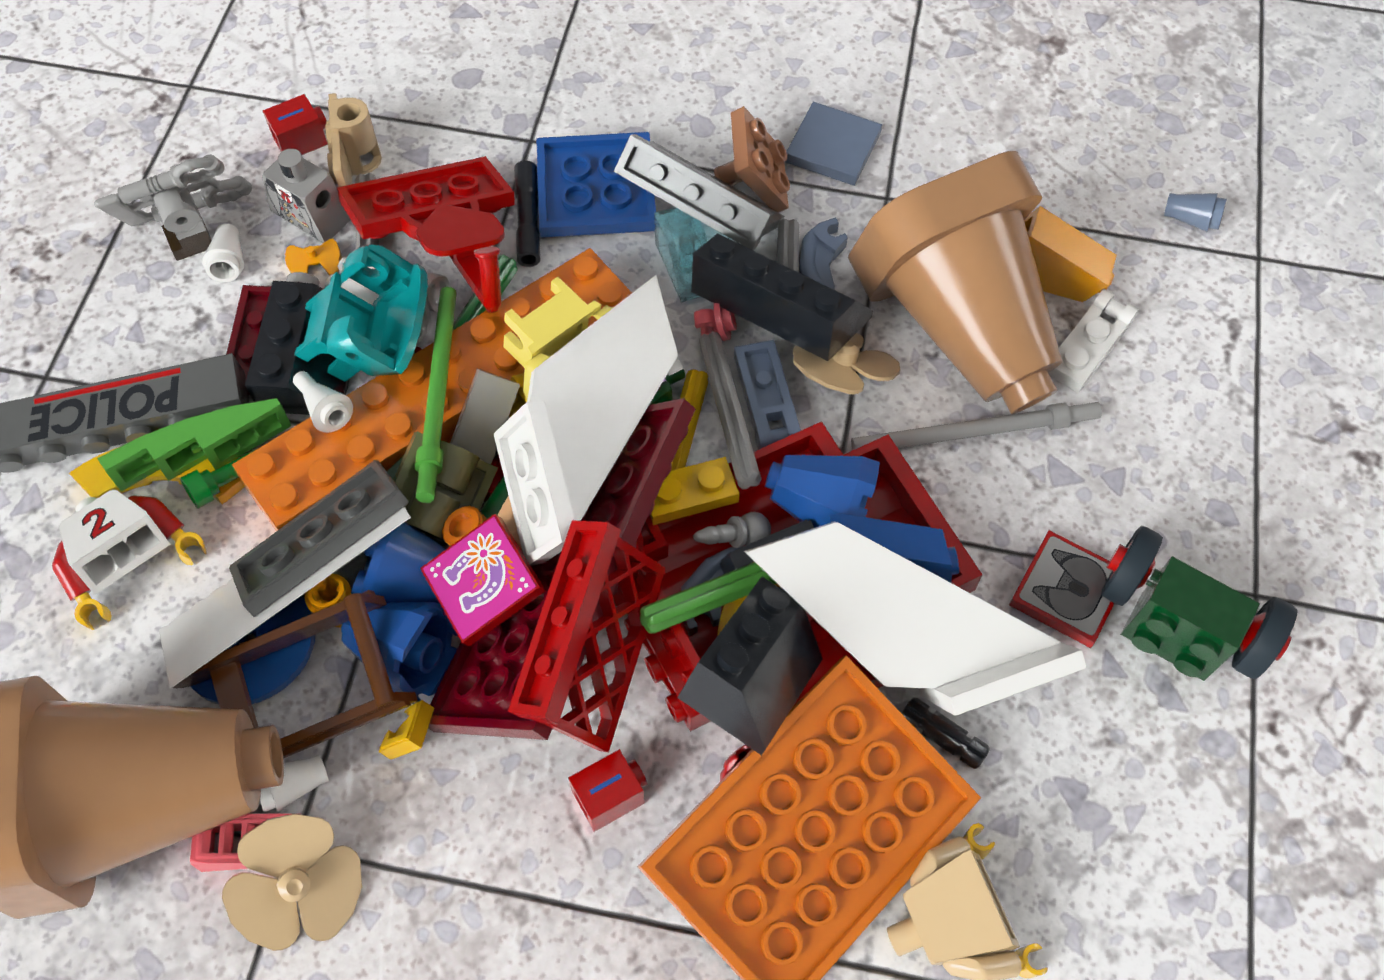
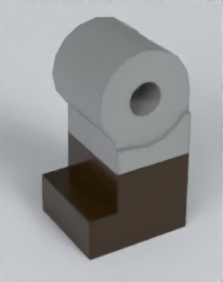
(182, 222)

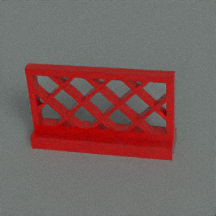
(567, 626)

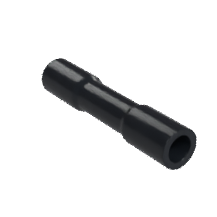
(527, 232)

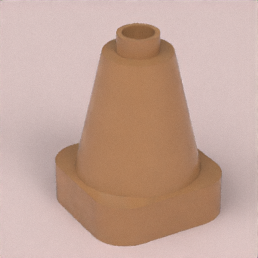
(969, 276)
(112, 785)

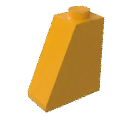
(1068, 259)

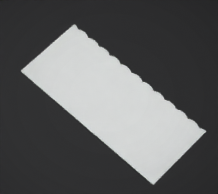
(223, 620)

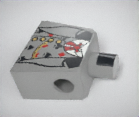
(304, 196)

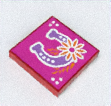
(482, 580)

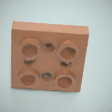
(756, 161)

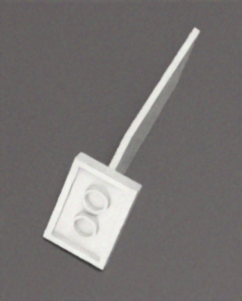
(581, 417)
(912, 623)

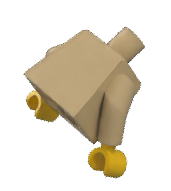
(960, 915)

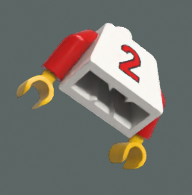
(111, 539)

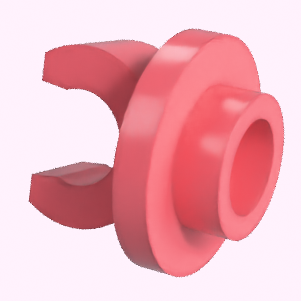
(716, 320)

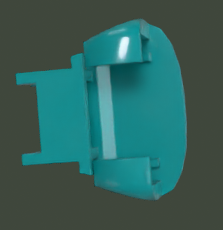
(363, 335)

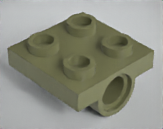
(460, 484)

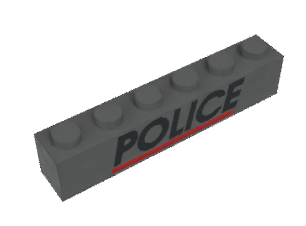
(114, 410)

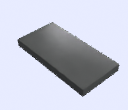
(316, 537)

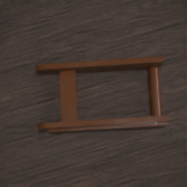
(234, 694)

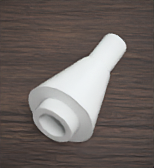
(326, 407)

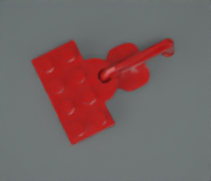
(443, 210)

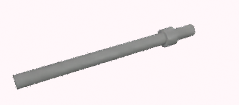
(1055, 417)

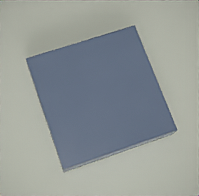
(833, 143)

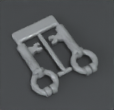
(131, 214)

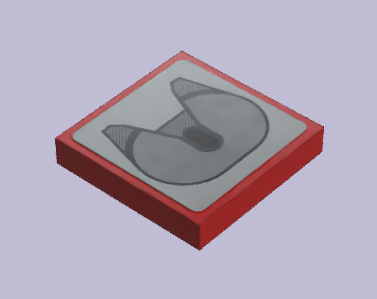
(1065, 589)

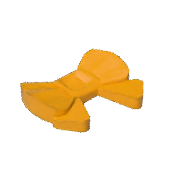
(326, 255)

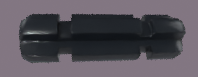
(946, 733)

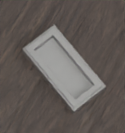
(484, 413)

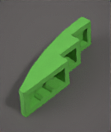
(182, 445)

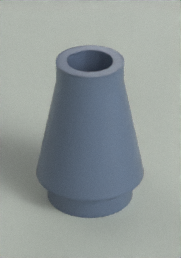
(1198, 210)

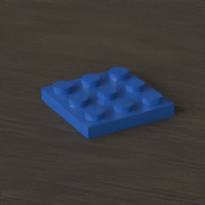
(583, 193)

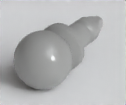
(737, 531)

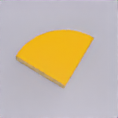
(411, 732)

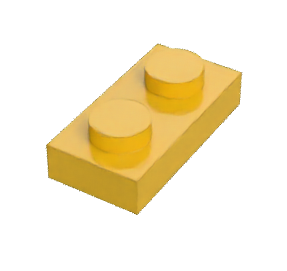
(695, 490)

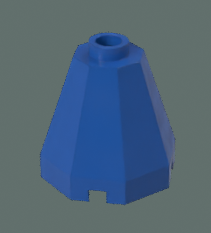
(822, 486)
(412, 642)

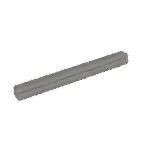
(729, 411)

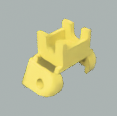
(548, 327)

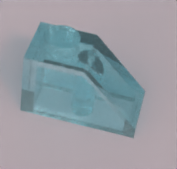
(676, 240)

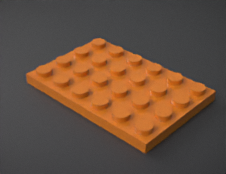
(812, 833)

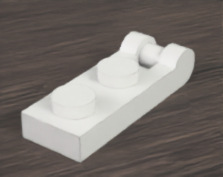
(1092, 340)

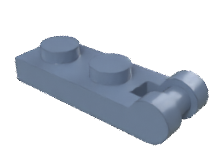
(765, 391)

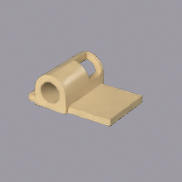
(348, 137)

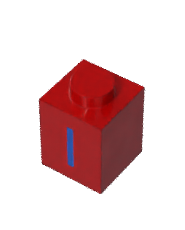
(297, 125)
(608, 789)

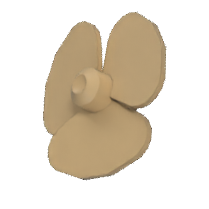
(841, 369)
(306, 871)

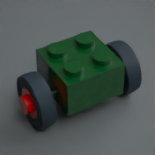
(1194, 616)

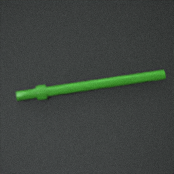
(430, 455)

